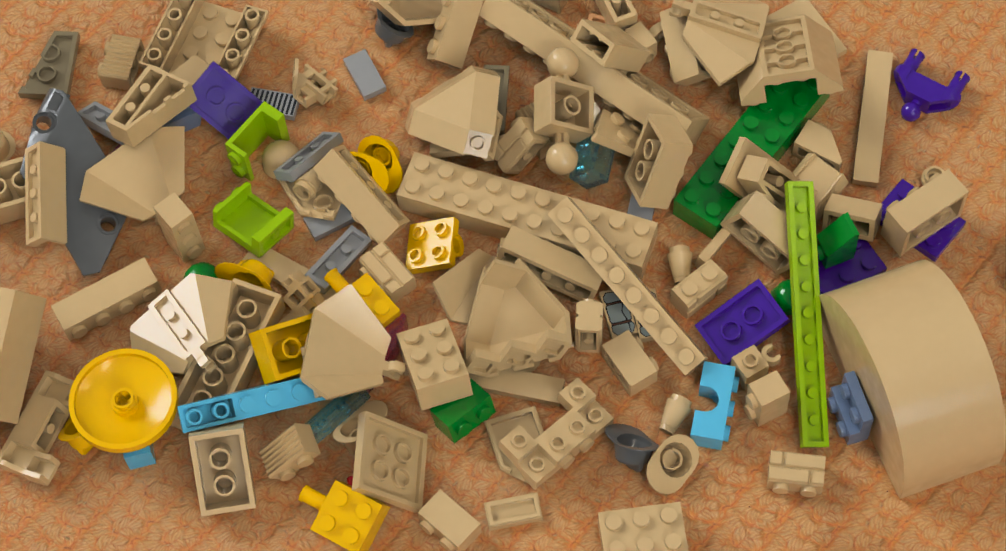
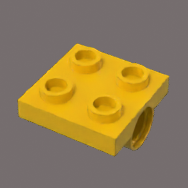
(433, 245)

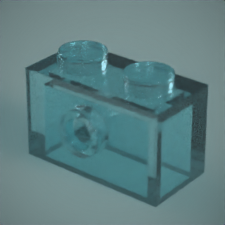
(593, 164)

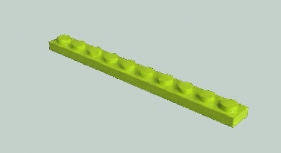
(806, 315)

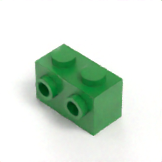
(463, 415)

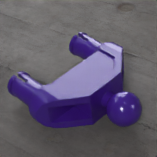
(924, 93)

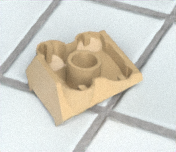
(825, 180)

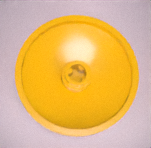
(123, 400)

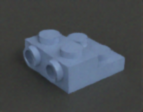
(850, 409)

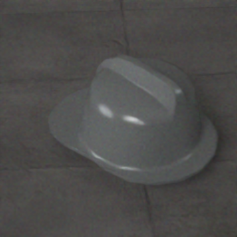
(390, 32)
(631, 445)

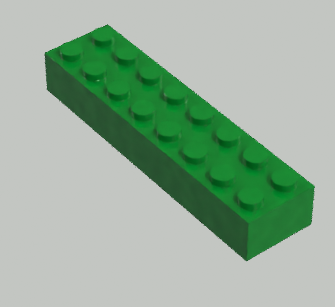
(769, 126)

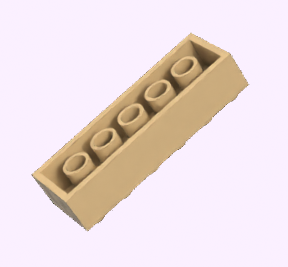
(235, 359)

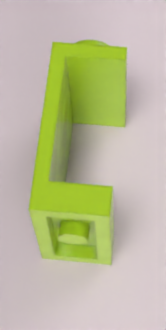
(262, 123)

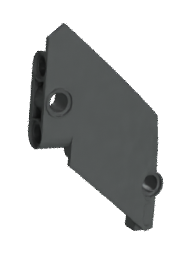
(85, 237)

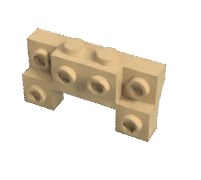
(37, 430)
(560, 442)

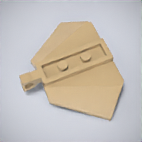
(722, 33)
(138, 177)
(459, 285)
(185, 322)
(346, 348)

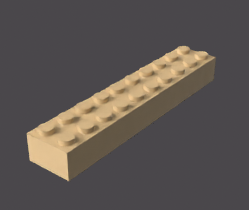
(626, 90)
(496, 203)

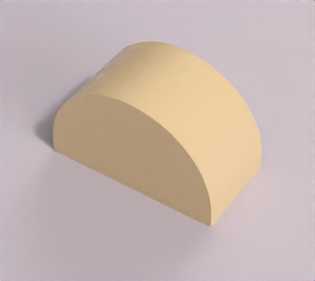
(920, 373)

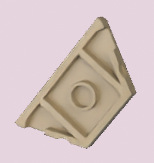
(616, 132)

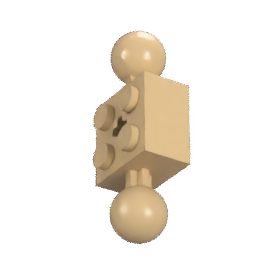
(563, 110)

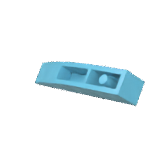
(245, 404)

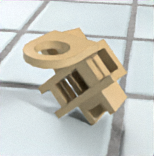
(302, 86)
(305, 291)

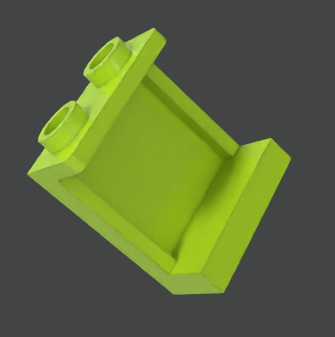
(252, 220)

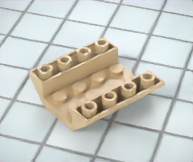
(206, 31)
(789, 52)

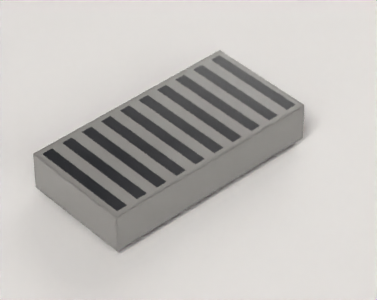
(281, 101)

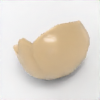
(276, 154)

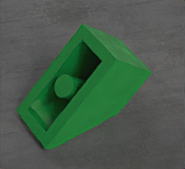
(837, 241)

